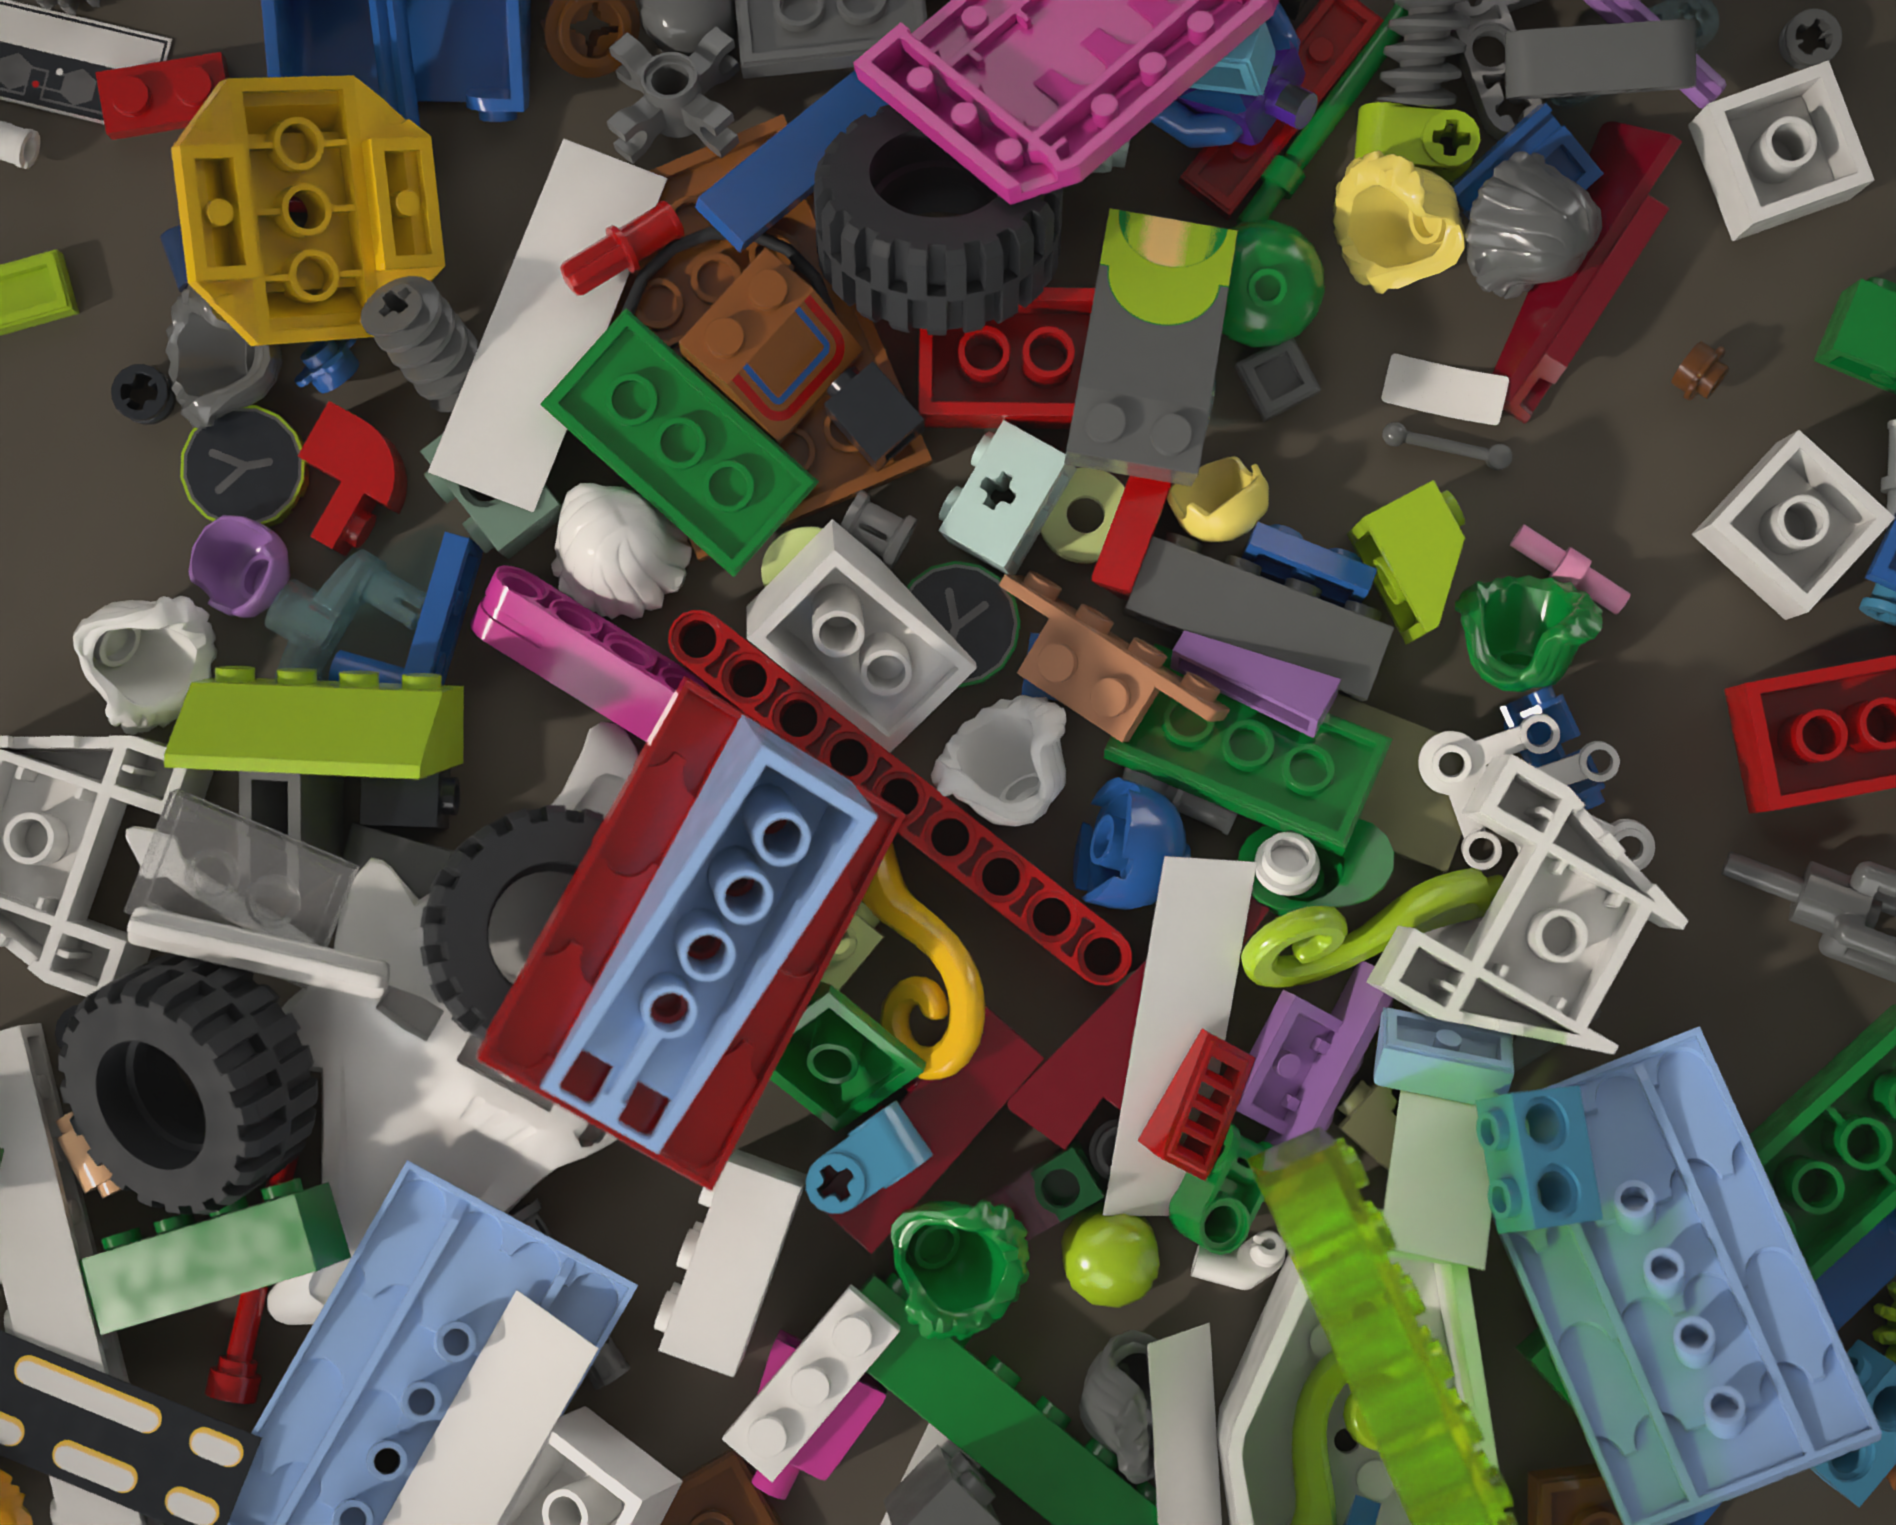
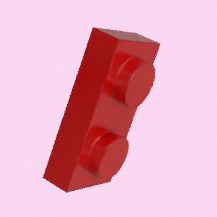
(157, 94)

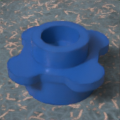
(327, 364)

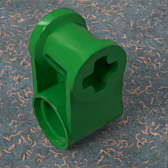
(1227, 1190)

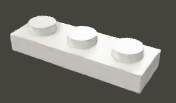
(811, 1383)

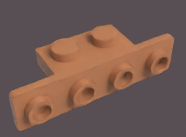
(1097, 670)

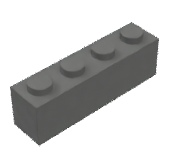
(1236, 606)

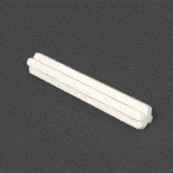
(258, 952)

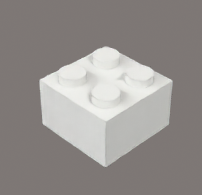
(1780, 151)
(1793, 525)

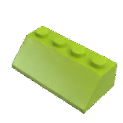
(319, 725)

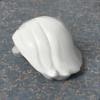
(617, 551)
(145, 658)
(1006, 760)

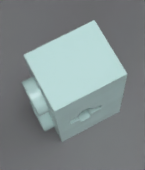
(1006, 531)

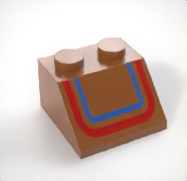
(770, 346)

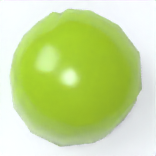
(1110, 1257)

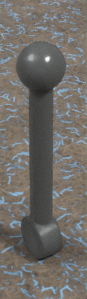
(1496, 457)

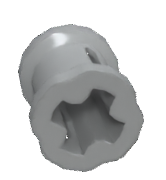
(897, 530)

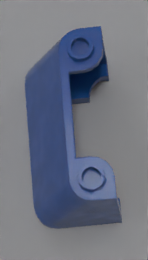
(458, 48)

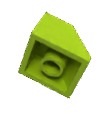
(1415, 555)

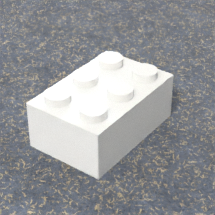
(729, 1263)

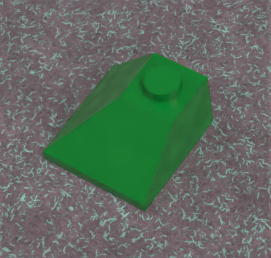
(842, 1060)

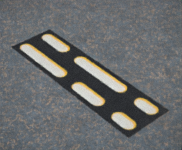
(118, 1438)

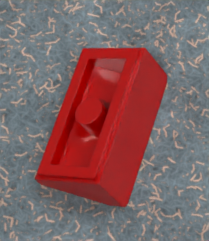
(1130, 535)

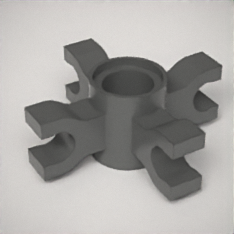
(674, 95)

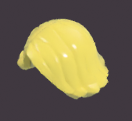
(1396, 222)

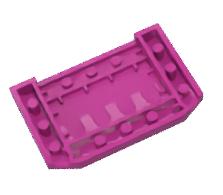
(1049, 86)

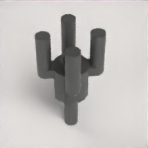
(1835, 905)

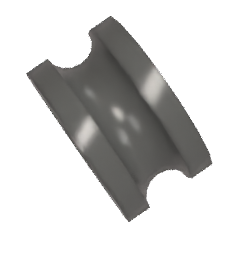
(1830, 33)

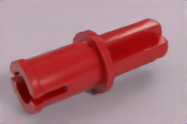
(622, 249)

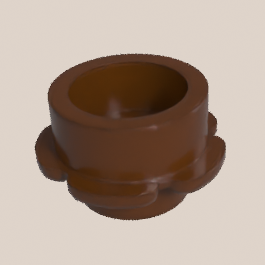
(1701, 371)

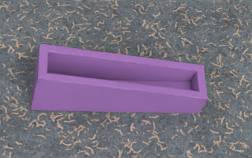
(1259, 681)

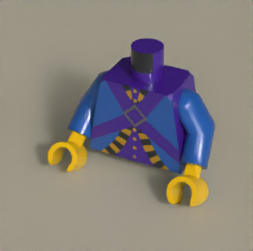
(1220, 118)

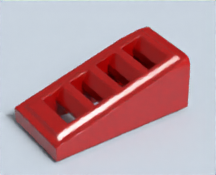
(1210, 1130)

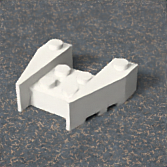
(56, 835)
(1551, 928)

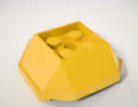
(364, 192)

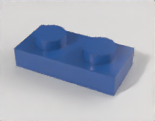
(1286, 555)

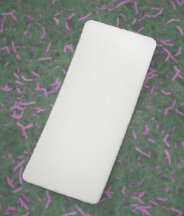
(1445, 390)

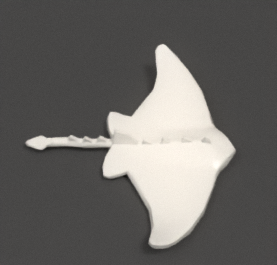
(406, 1075)

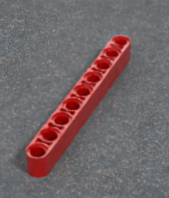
(882, 769)

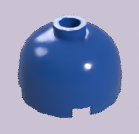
(1126, 849)

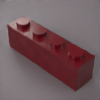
(948, 1118)

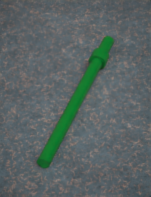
(1286, 172)

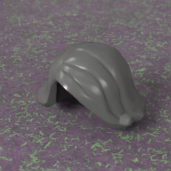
(1529, 226)
(213, 363)
(1118, 1403)

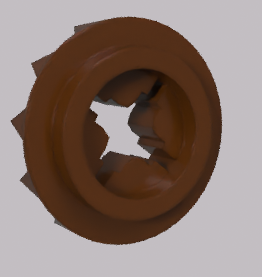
(568, 45)

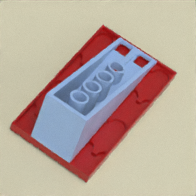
(692, 935)

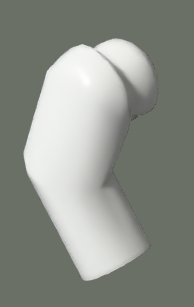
(1245, 1266)

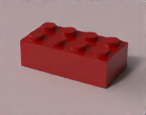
(1010, 369)
(1816, 734)

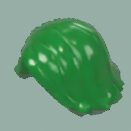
(1525, 629)
(959, 1265)

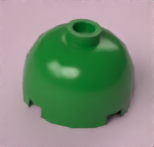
(1272, 284)

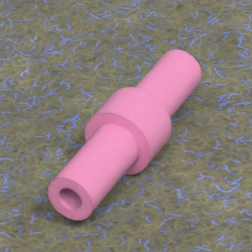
(1570, 567)

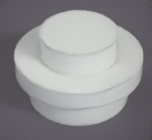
(1287, 864)

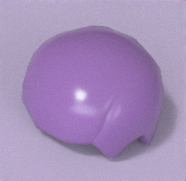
(239, 565)

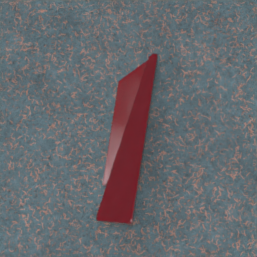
(1563, 312)
(1091, 1061)

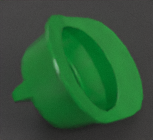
(1341, 880)

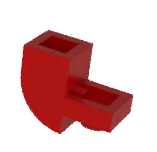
(368, 474)

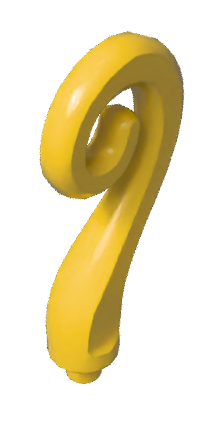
(901, 911)

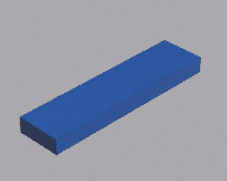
(784, 167)

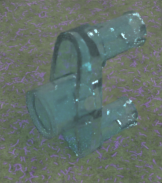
(318, 620)

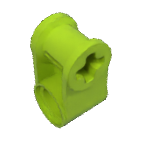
(1416, 136)

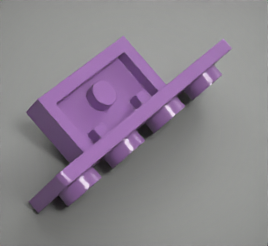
(1310, 1057)

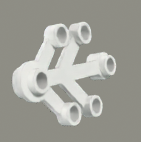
(1479, 754)

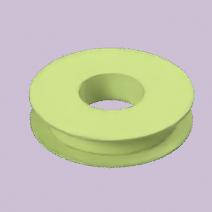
(1066, 540)

